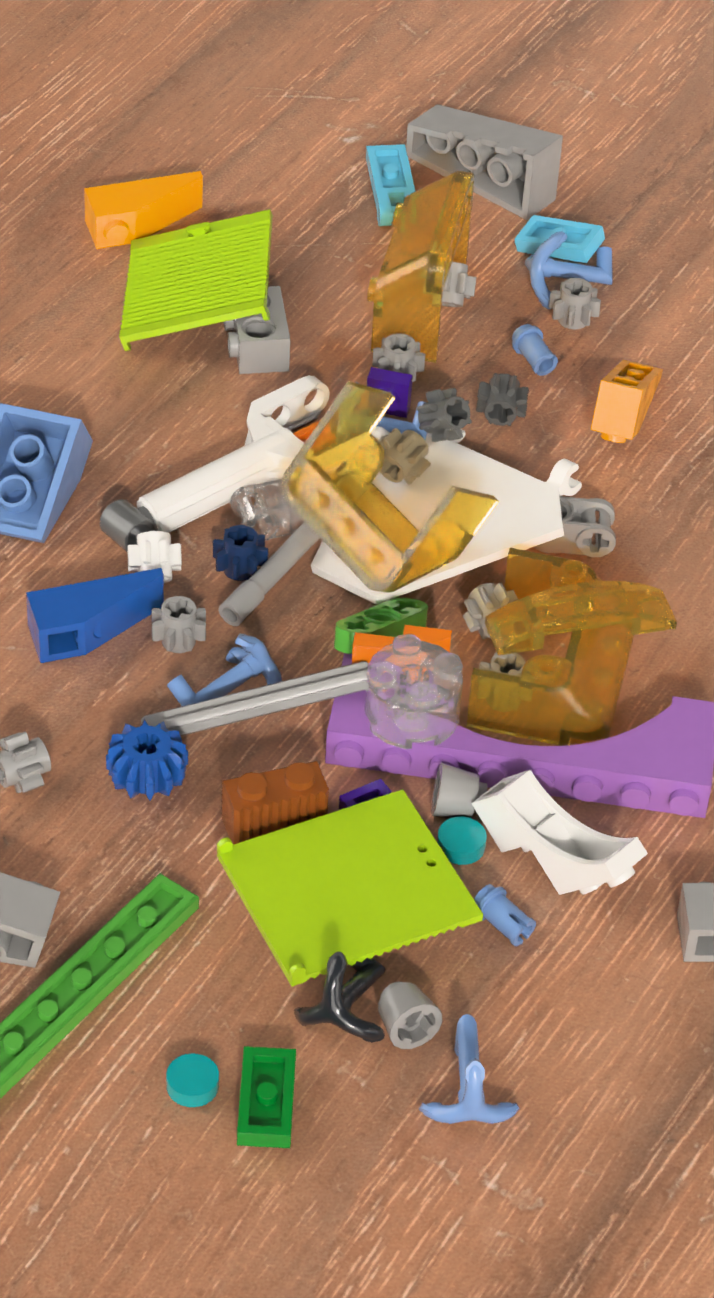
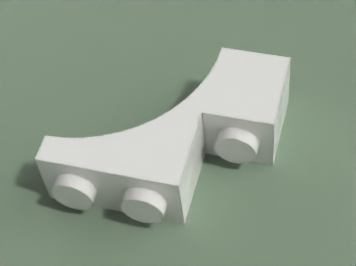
(570, 853)

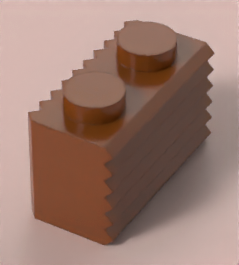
(273, 800)

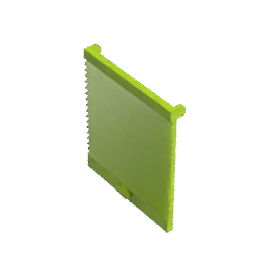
(197, 277)
(347, 885)

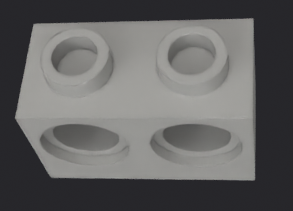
(259, 343)

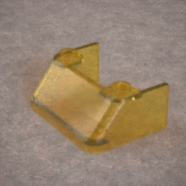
(427, 238)
(336, 497)
(556, 696)

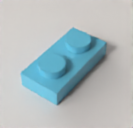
(578, 247)

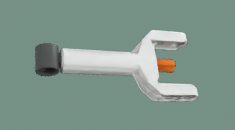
(262, 459)

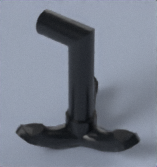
(339, 998)

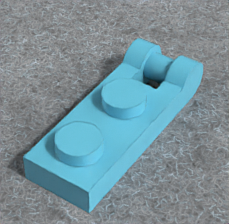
(389, 179)

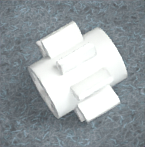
(155, 552)

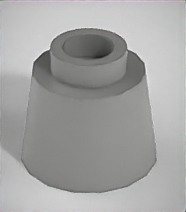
(455, 792)
(408, 1015)

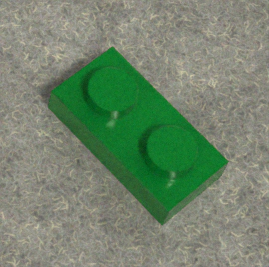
(266, 1097)

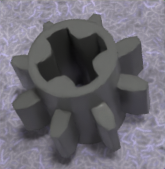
(502, 399)
(444, 415)

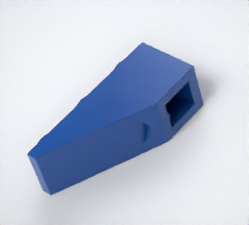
(87, 614)

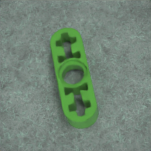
(382, 619)

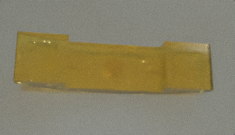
(577, 607)

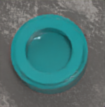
(462, 840)
(192, 1080)

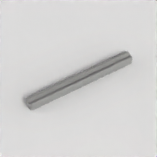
(263, 700)

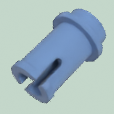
(530, 343)
(504, 914)

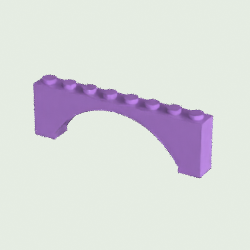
(651, 767)

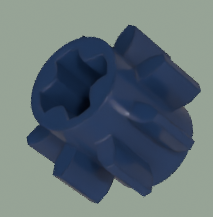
(240, 552)

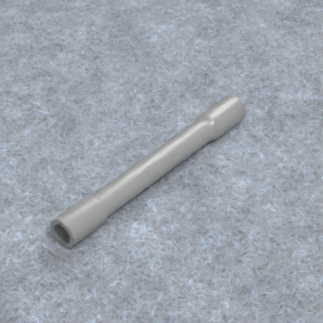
(252, 591)

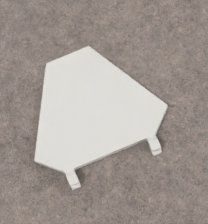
(522, 519)

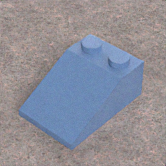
(38, 469)

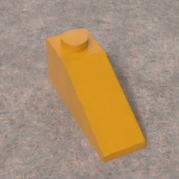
(140, 207)
(624, 400)

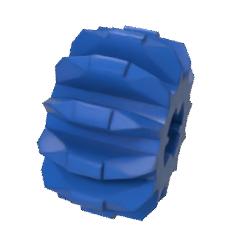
(147, 759)

